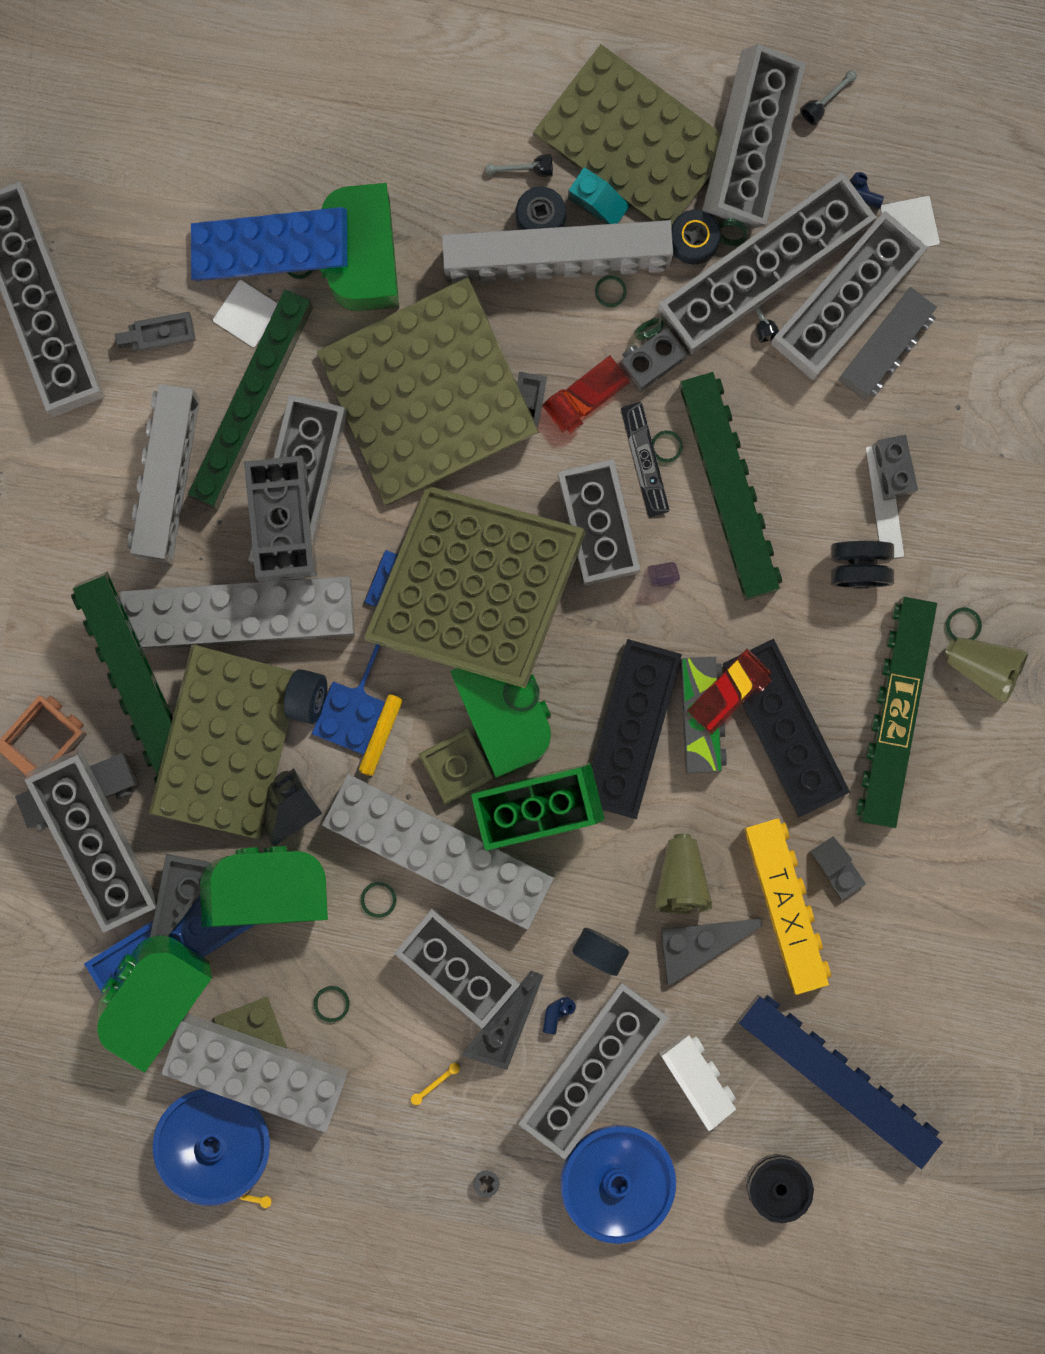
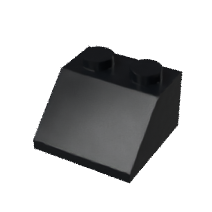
(288, 806)

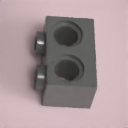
(657, 364)
(894, 467)

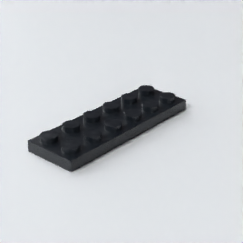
(633, 726)
(792, 736)

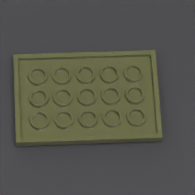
(632, 137)
(223, 743)

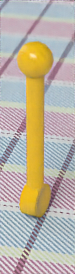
(417, 1098)
(265, 1201)

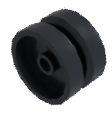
(861, 565)
(770, 1173)

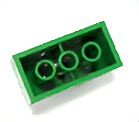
(371, 269)
(507, 736)
(538, 806)
(263, 888)
(149, 998)

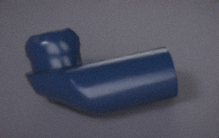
(860, 184)
(556, 1011)

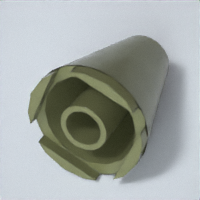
(988, 665)
(682, 878)

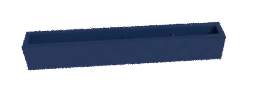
(839, 1081)

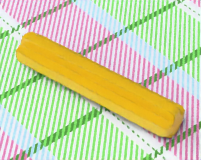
(380, 735)

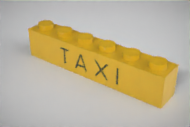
(787, 907)

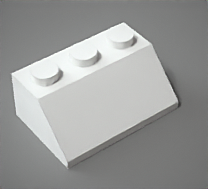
(699, 1080)

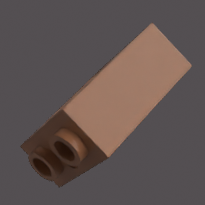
(53, 706)

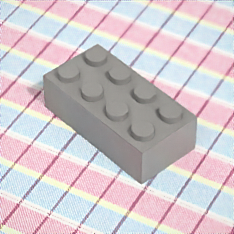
(597, 505)
(457, 968)

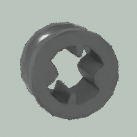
(477, 1183)

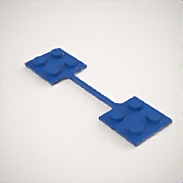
(348, 712)

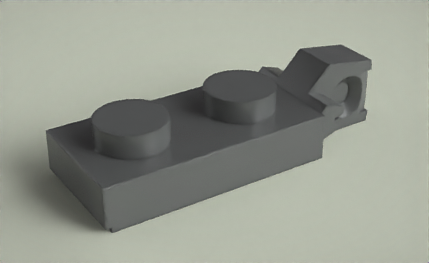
(158, 332)

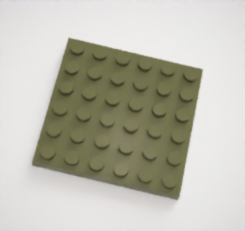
(427, 391)
(475, 586)

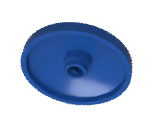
(210, 1148)
(618, 1184)

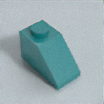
(597, 197)

